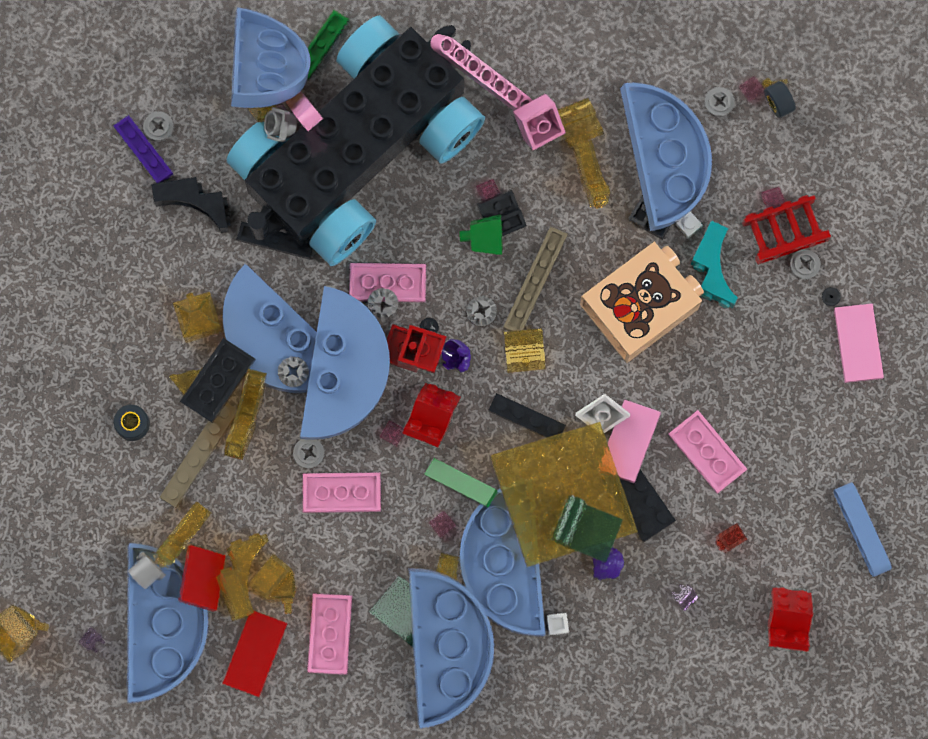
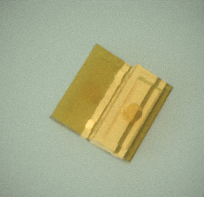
(580, 122)
(524, 350)

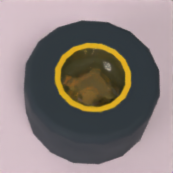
(779, 99)
(127, 417)

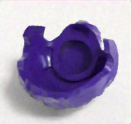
(456, 355)
(611, 568)

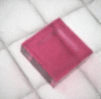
(751, 88)
(487, 189)
(772, 197)
(392, 433)
(442, 524)

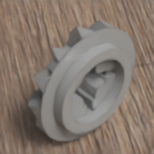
(719, 93)
(158, 117)
(805, 255)
(390, 299)
(478, 318)
(291, 380)
(299, 454)

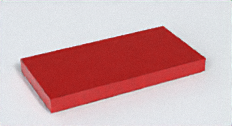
(255, 653)

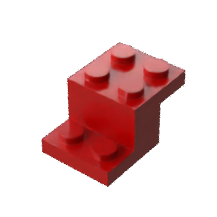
(415, 348)
(431, 414)
(790, 619)

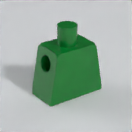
(484, 235)

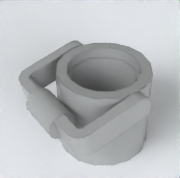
(279, 123)
(145, 571)

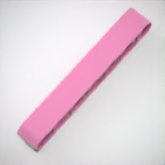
(476, 69)
(304, 111)

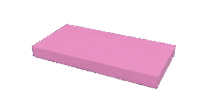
(405, 280)
(858, 343)
(631, 439)
(707, 451)
(341, 492)
(329, 634)

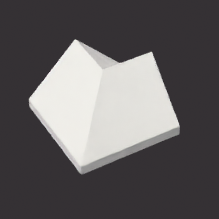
(603, 411)

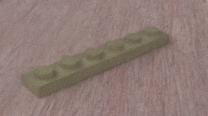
(535, 280)
(197, 456)

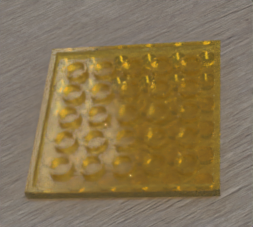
(544, 474)

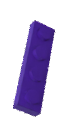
(143, 150)

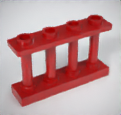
(782, 247)

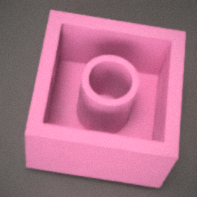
(539, 122)

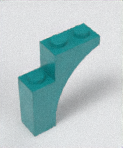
(708, 260)

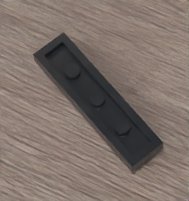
(277, 241)
(525, 417)

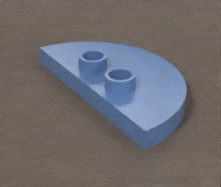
(267, 61)
(668, 152)
(266, 328)
(346, 367)
(498, 573)
(161, 632)
(449, 645)

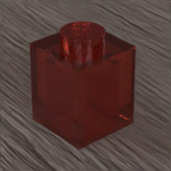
(730, 538)

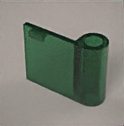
(586, 529)
(395, 609)

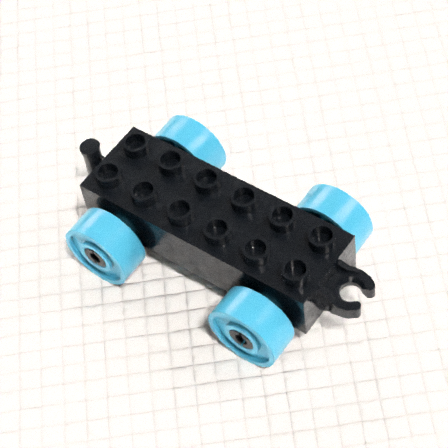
(393, 98)

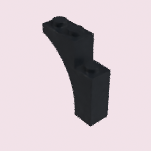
(187, 193)

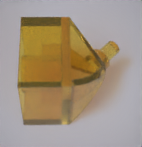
(197, 317)
(275, 583)
(17, 632)

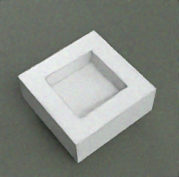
(689, 225)
(557, 624)

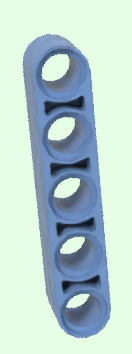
(862, 529)

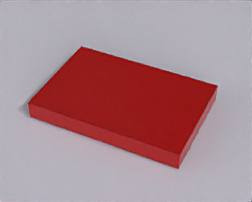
(199, 578)

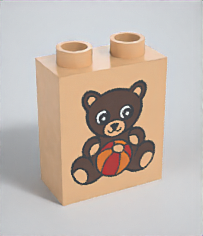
(642, 300)

